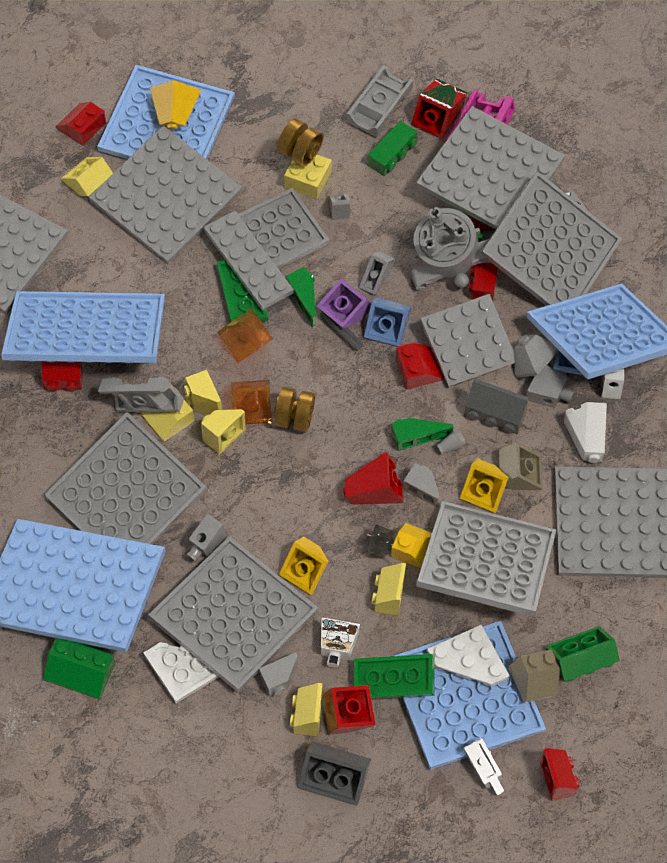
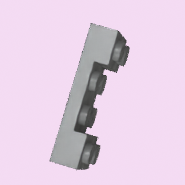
(378, 101)
(154, 396)

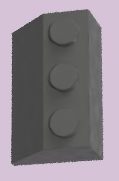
(496, 406)
(334, 773)

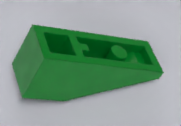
(303, 286)
(415, 432)

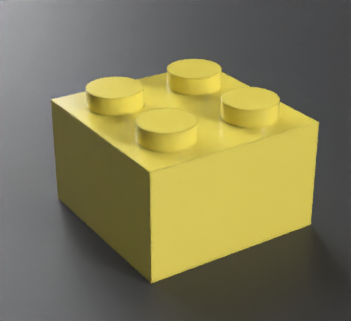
(308, 179)

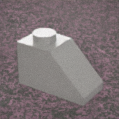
(376, 272)
(422, 484)
(278, 674)

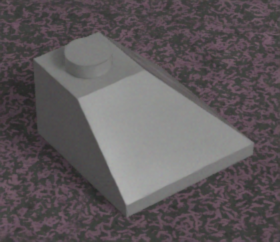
(532, 355)

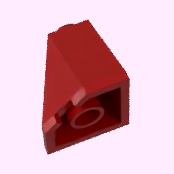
(375, 483)

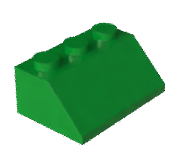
(584, 653)
(79, 668)

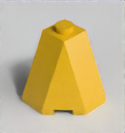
(174, 103)

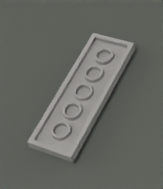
(248, 260)

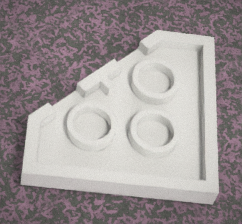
(470, 657)
(178, 670)

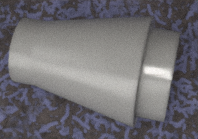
(451, 442)

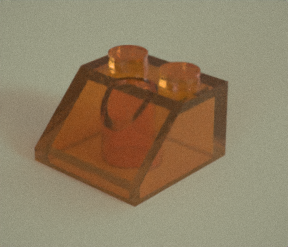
(245, 335)
(253, 399)

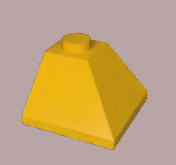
(484, 485)
(411, 545)
(304, 565)

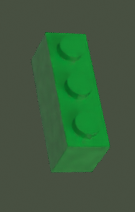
(392, 148)

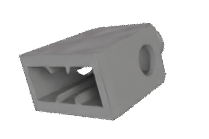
(549, 388)
(206, 538)

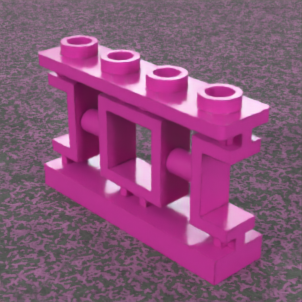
(504, 108)

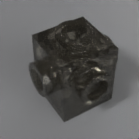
(379, 542)

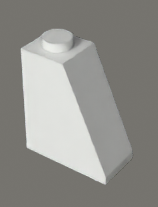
(588, 429)

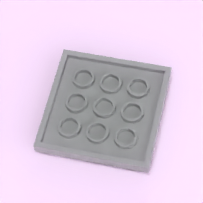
(285, 228)
(468, 340)

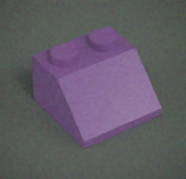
(344, 304)

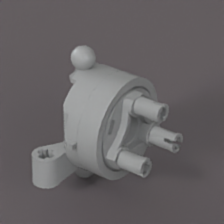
(446, 247)

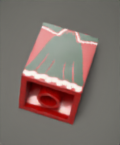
(438, 107)

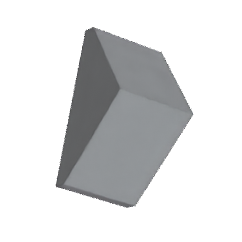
(339, 206)

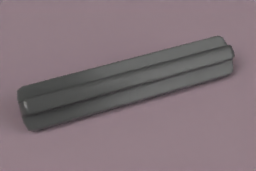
(345, 333)

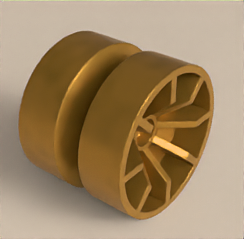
(300, 142)
(289, 408)

